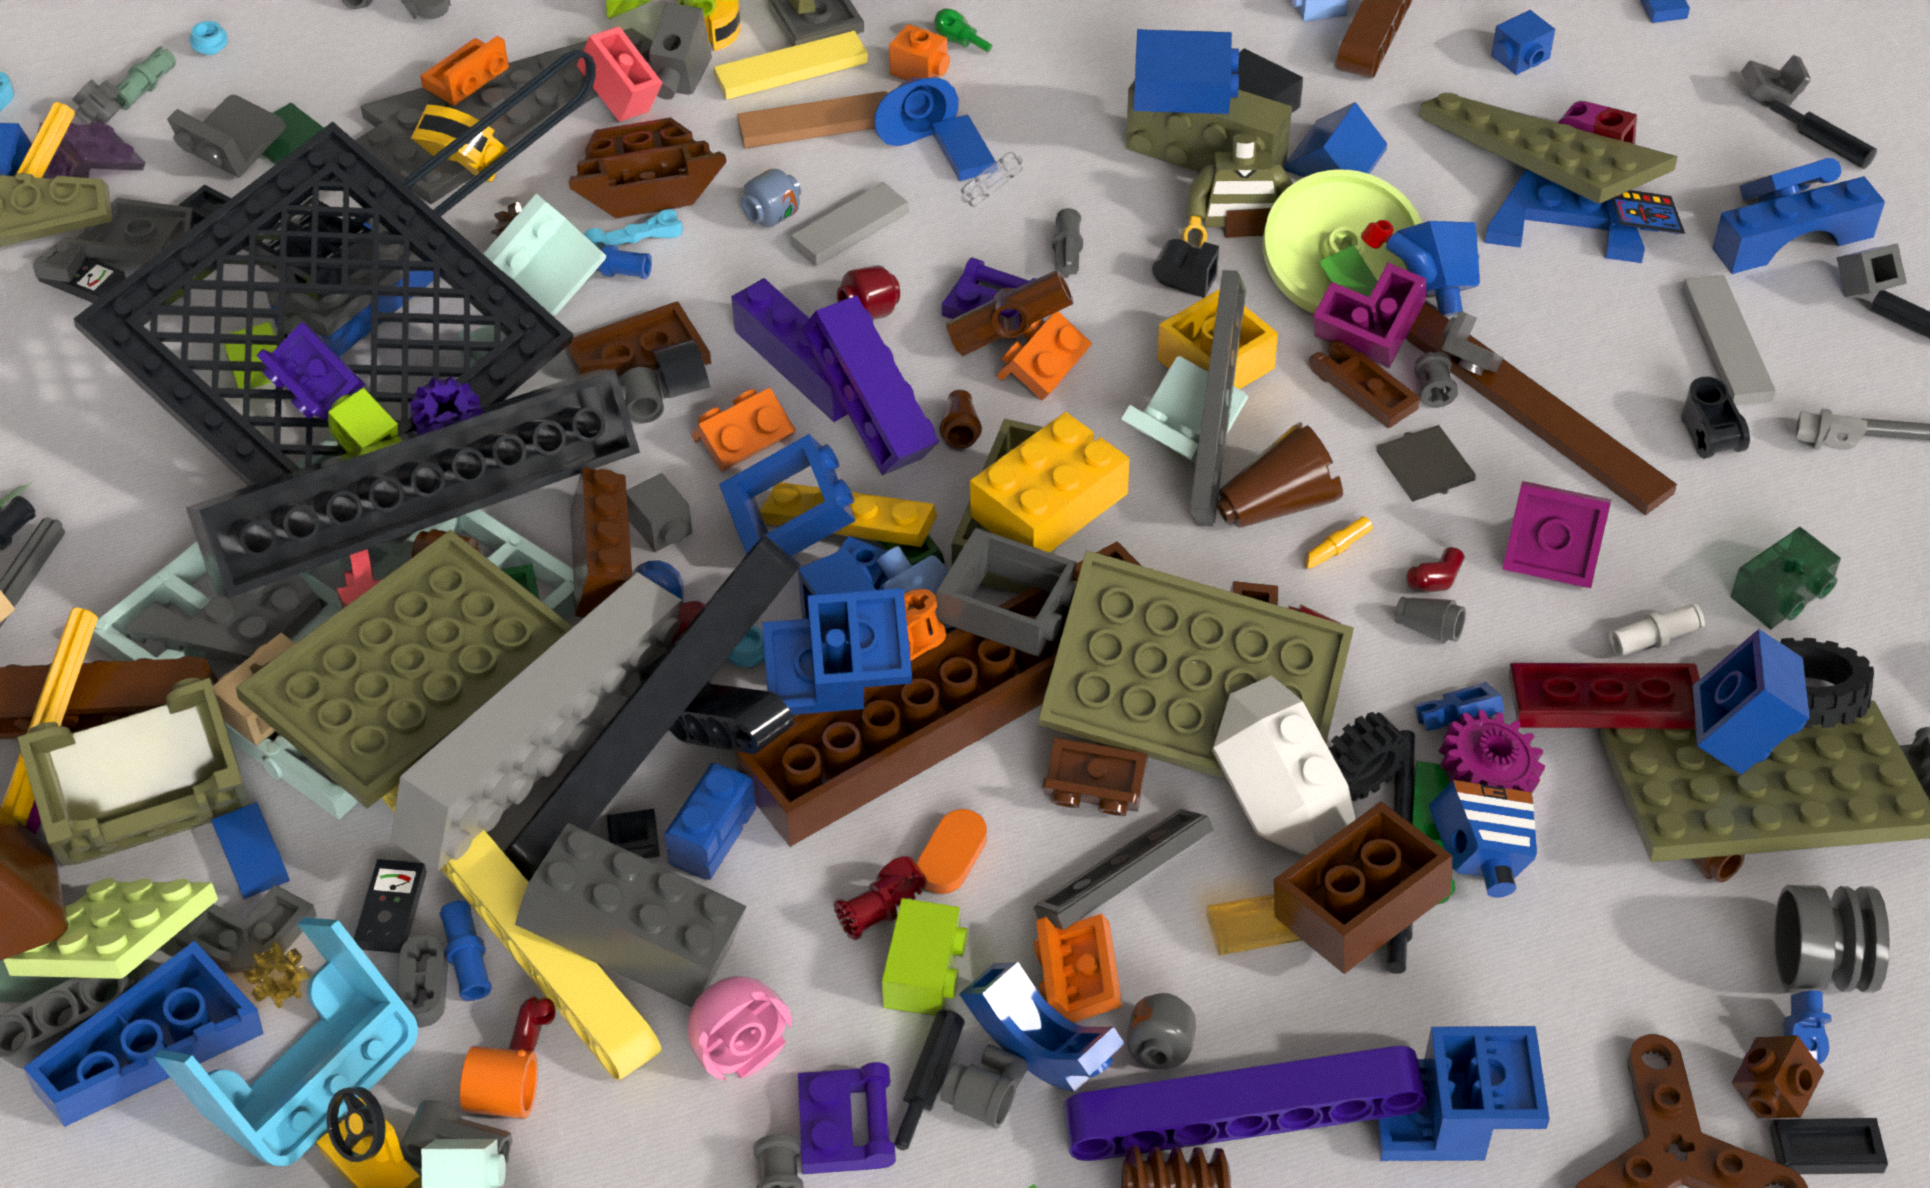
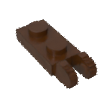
(1365, 383)

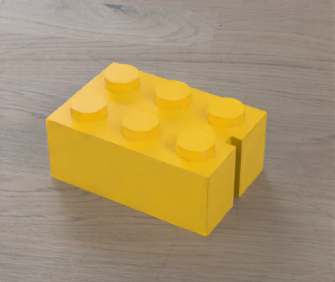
(1050, 485)

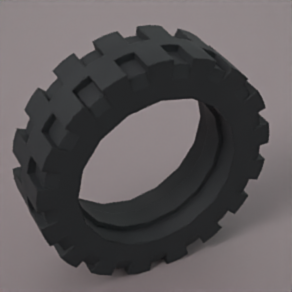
(1845, 670)

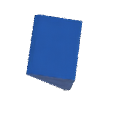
(1338, 142)

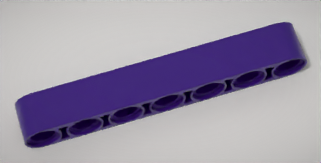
(1244, 1103)

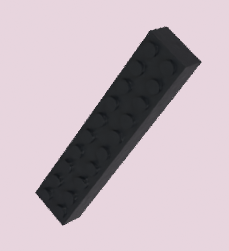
(411, 482)

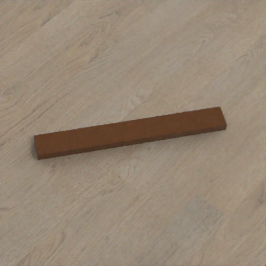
(1552, 421)

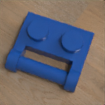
(1791, 180)

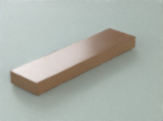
(809, 120)

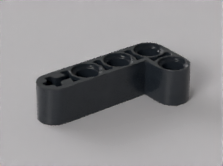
(730, 717)

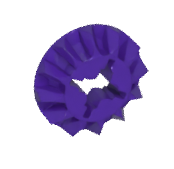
(425, 405)

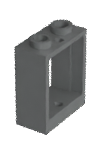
(1015, 561)

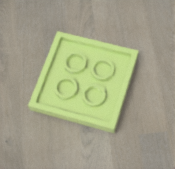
(116, 928)

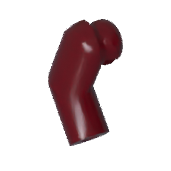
(1436, 575)
(531, 1017)

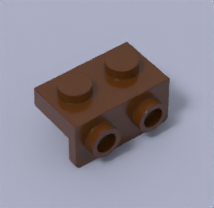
(1095, 776)

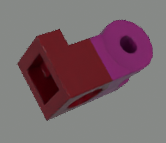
(1601, 120)

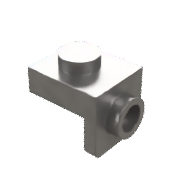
(1772, 84)
(1472, 356)

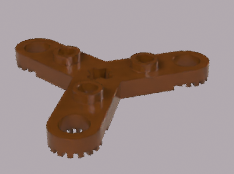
(1671, 1118)

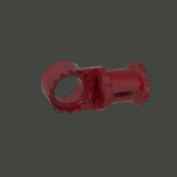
(895, 881)

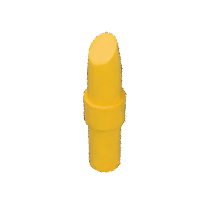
(1338, 542)

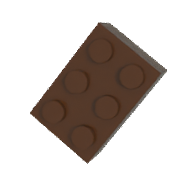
(1362, 887)

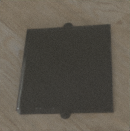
(1425, 463)

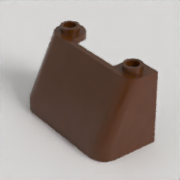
(29, 890)

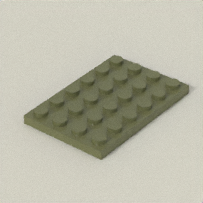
(1159, 654)
(402, 666)
(1808, 794)

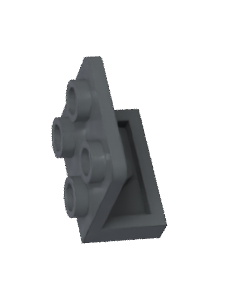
(230, 135)

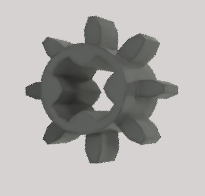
(97, 102)

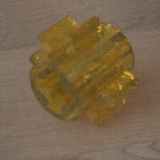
(274, 988)

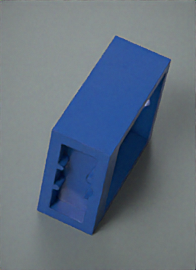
(805, 528)

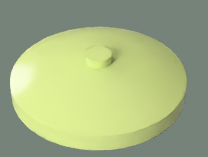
(1324, 217)

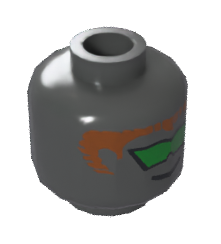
(1163, 1028)

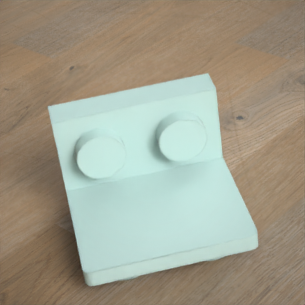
(545, 254)
(1177, 409)

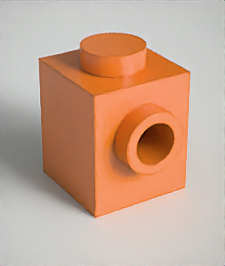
(918, 54)

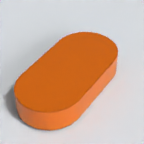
(953, 850)

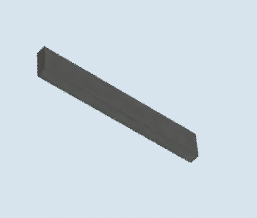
(1218, 398)

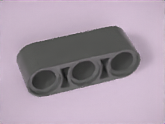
(41, 1014)

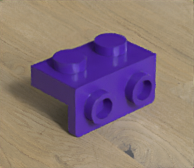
(309, 372)

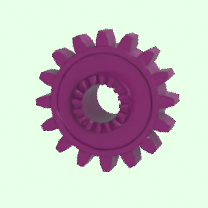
(1491, 753)

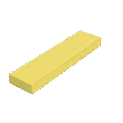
(790, 65)

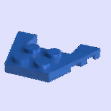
(1545, 201)

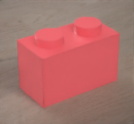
(622, 74)

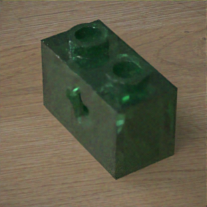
(1786, 578)

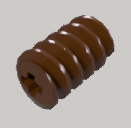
(1176, 1171)

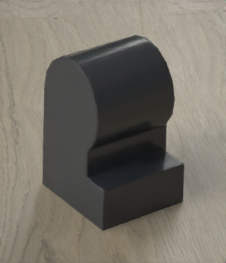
(1187, 267)

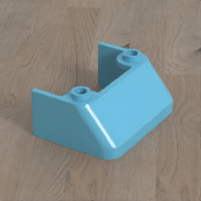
(353, 1044)

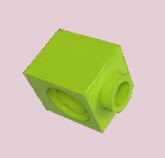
(360, 421)

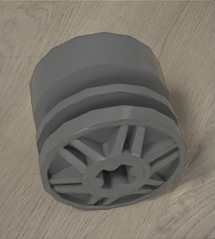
(1831, 938)

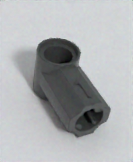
(440, 1121)

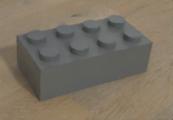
(630, 915)

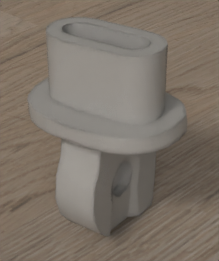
(1830, 429)

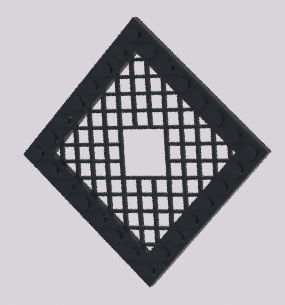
(119, 317)

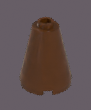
(1281, 481)

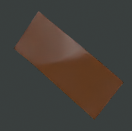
(1246, 222)

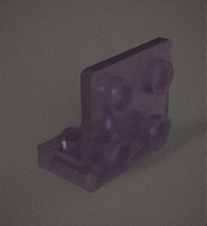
(92, 148)

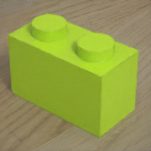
(923, 956)

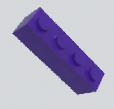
(773, 330)
(869, 384)

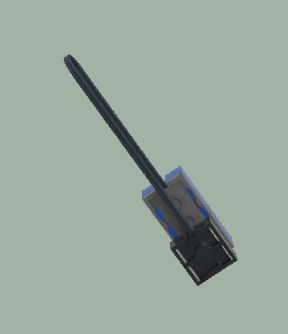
(346, 318)

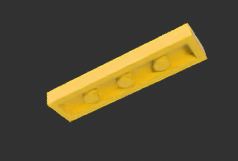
(875, 516)

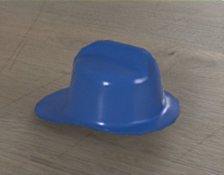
(912, 108)

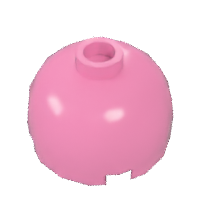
(737, 1026)

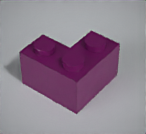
(1372, 323)

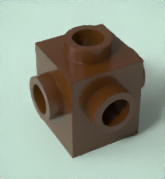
(1778, 1077)

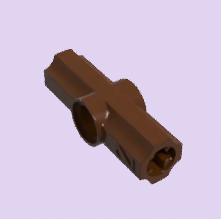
(1032, 302)

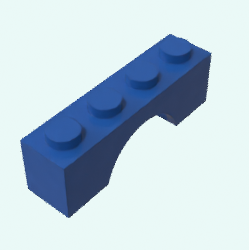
(1756, 232)

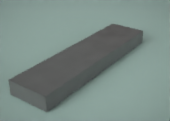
(1123, 868)

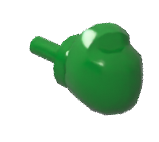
(957, 30)

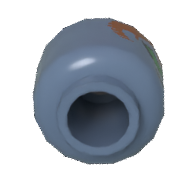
(771, 197)

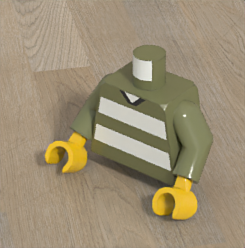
(1231, 183)

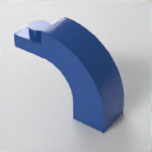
(1030, 1028)

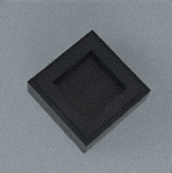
(635, 832)

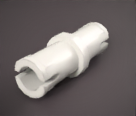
(1656, 629)

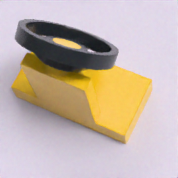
(365, 1144)

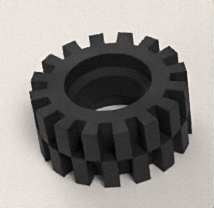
(1369, 753)

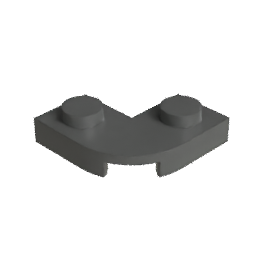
(232, 940)

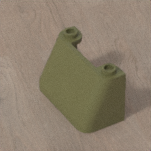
(134, 775)

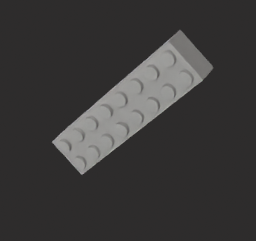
(532, 724)

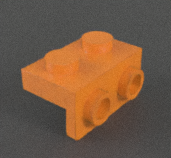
(466, 70)
(1046, 355)
(743, 429)
(1078, 967)

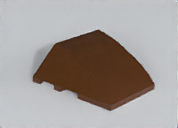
(645, 168)

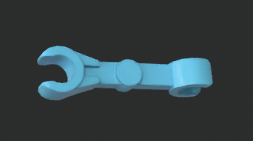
(660, 226)

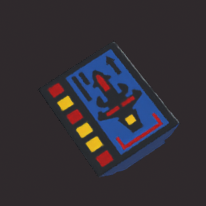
(1645, 211)

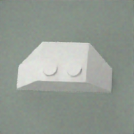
(1281, 768)

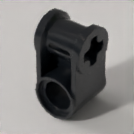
(1714, 418)

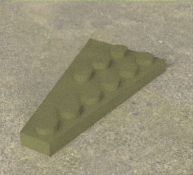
(1563, 154)
(48, 206)

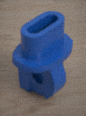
(1808, 1022)

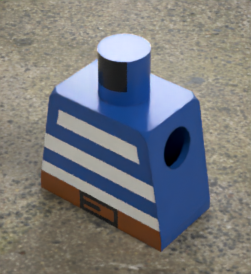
(1487, 832)

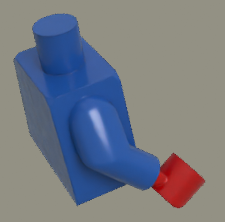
(1437, 251)

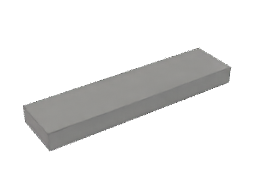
(1728, 339)

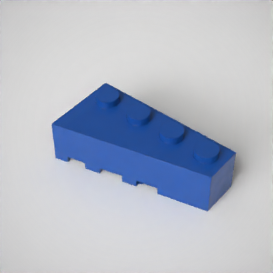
(176, 1008)

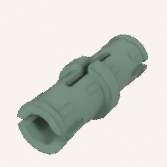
(144, 77)

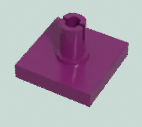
(1556, 534)

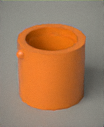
(498, 1082)

